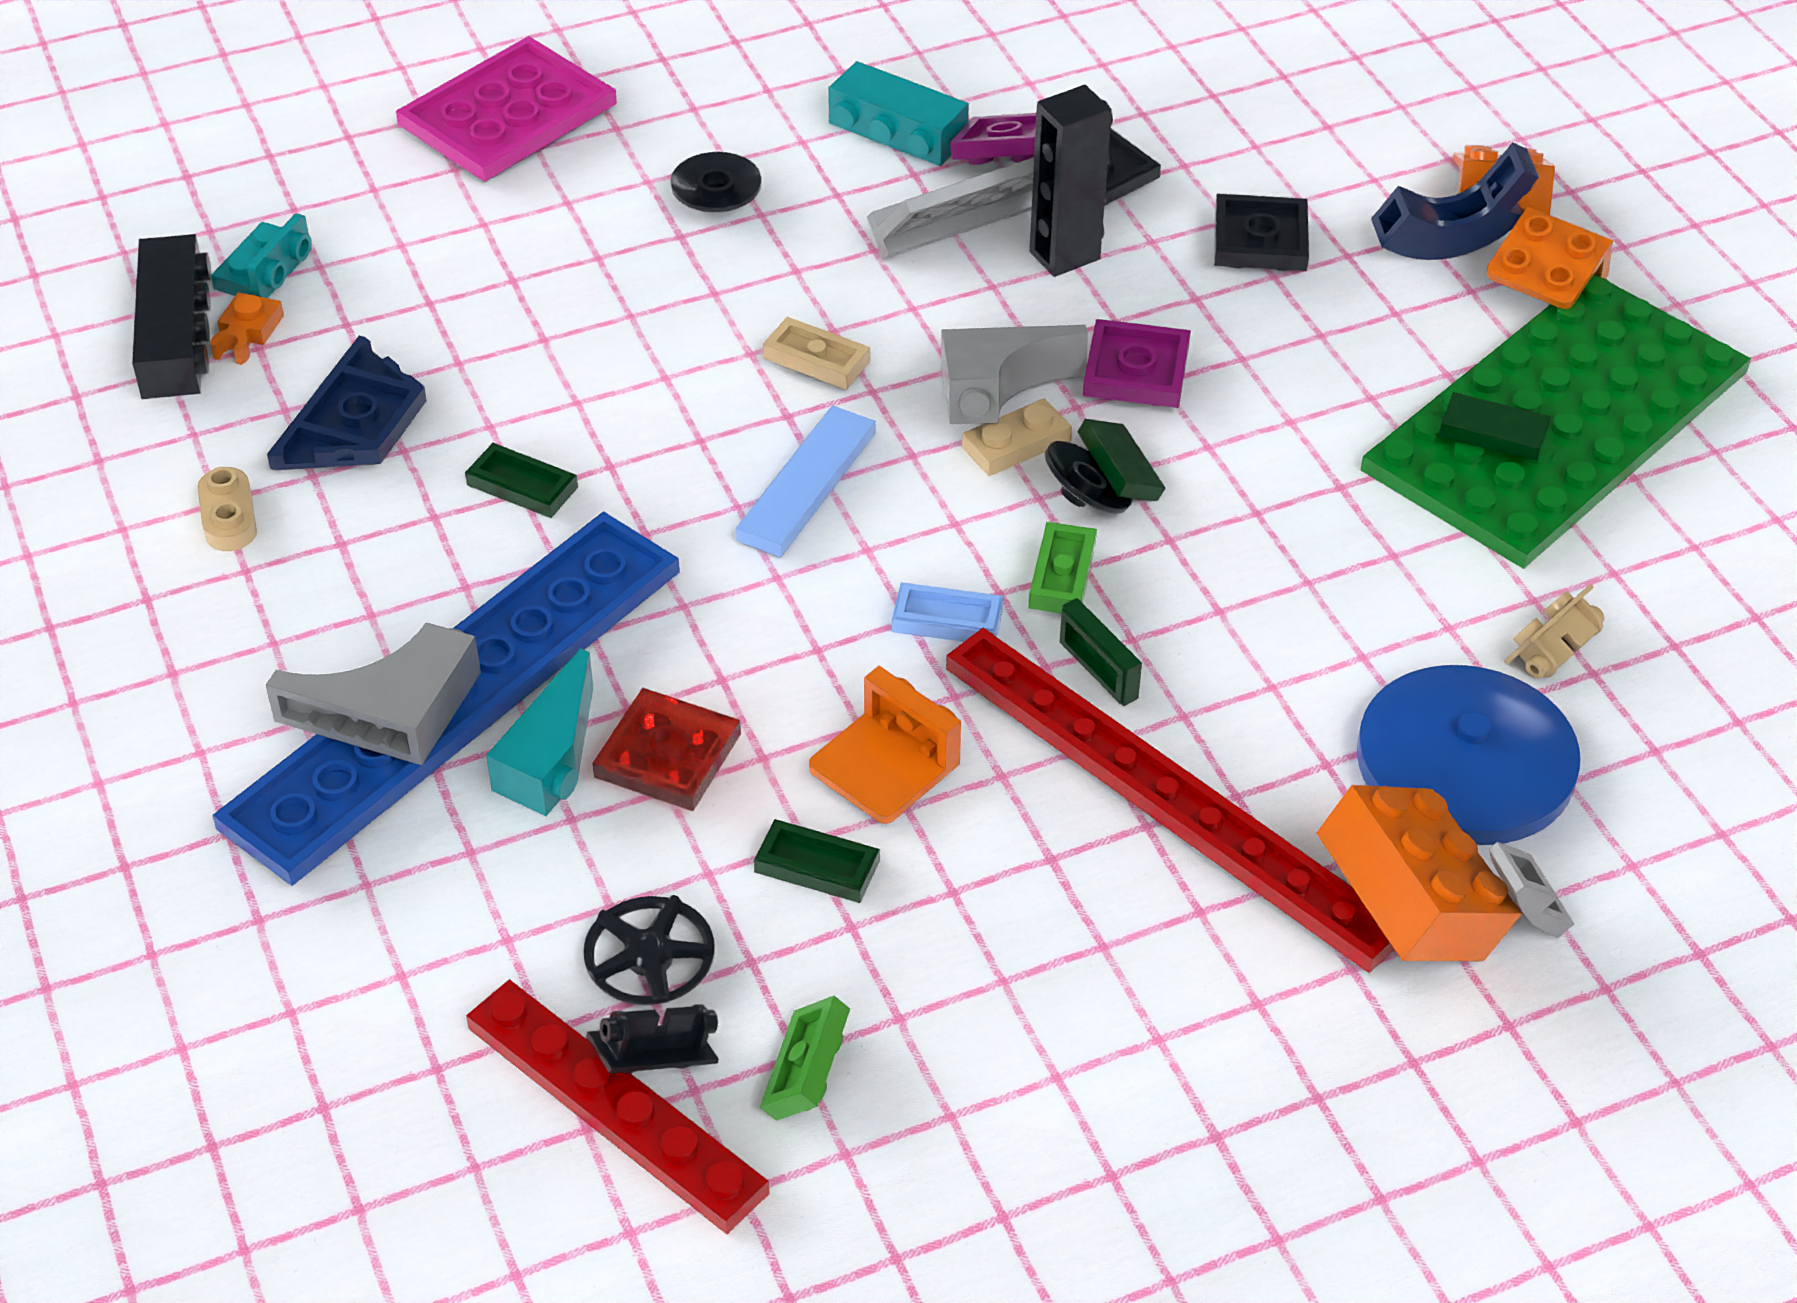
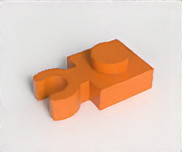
(245, 322)

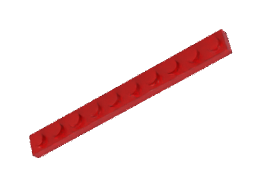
(1172, 797)

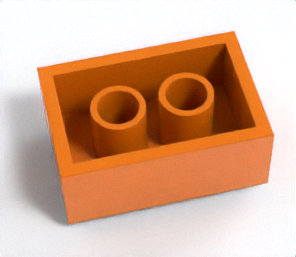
(1418, 873)

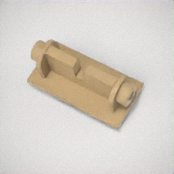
(1542, 644)

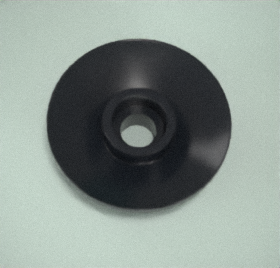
(716, 182)
(1082, 478)

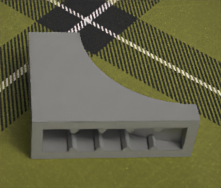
(993, 364)
(389, 705)

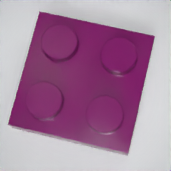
(996, 137)
(1136, 363)

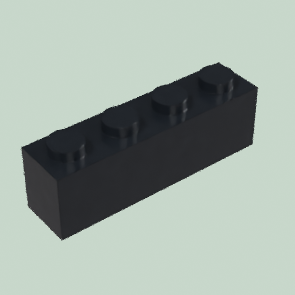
(1069, 179)
(171, 316)

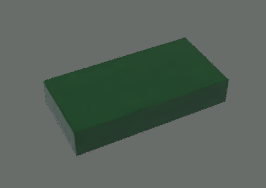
(1494, 426)
(1121, 460)
(521, 480)
(1100, 652)
(817, 860)

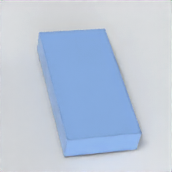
(945, 612)

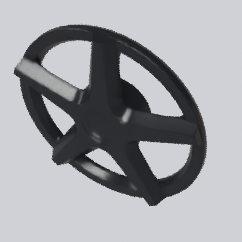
(648, 950)

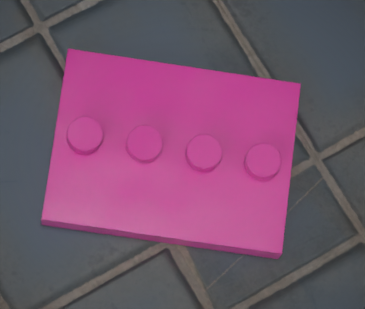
(506, 108)

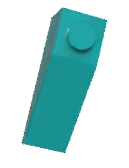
(543, 749)

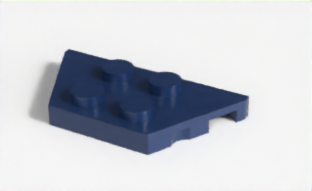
(351, 415)

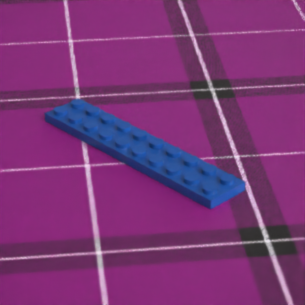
(522, 639)

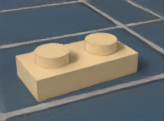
(816, 353)
(1016, 437)

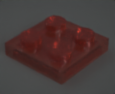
(667, 749)

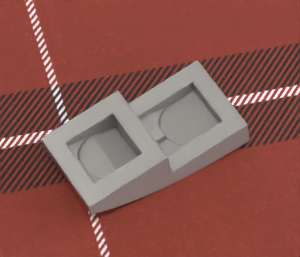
(1530, 889)

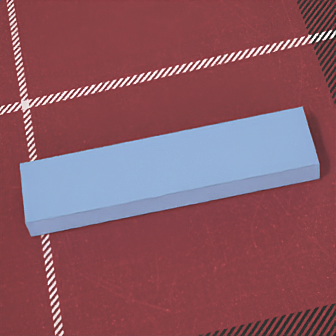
(805, 481)

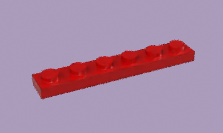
(619, 1107)

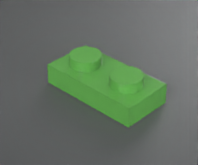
(1062, 566)
(805, 1058)

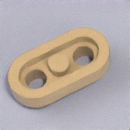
(227, 509)

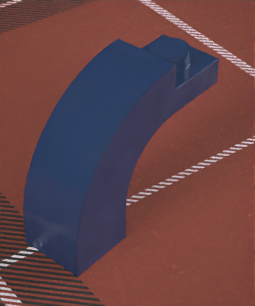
(1458, 223)

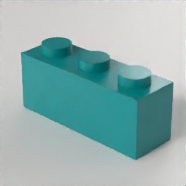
(896, 112)

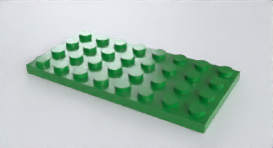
(1616, 391)

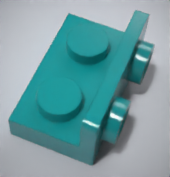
(264, 258)

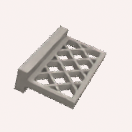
(953, 209)

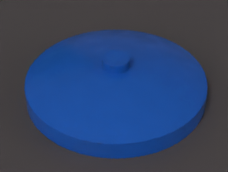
(1479, 742)

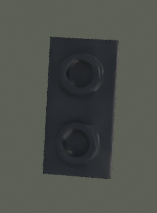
(636, 1043)

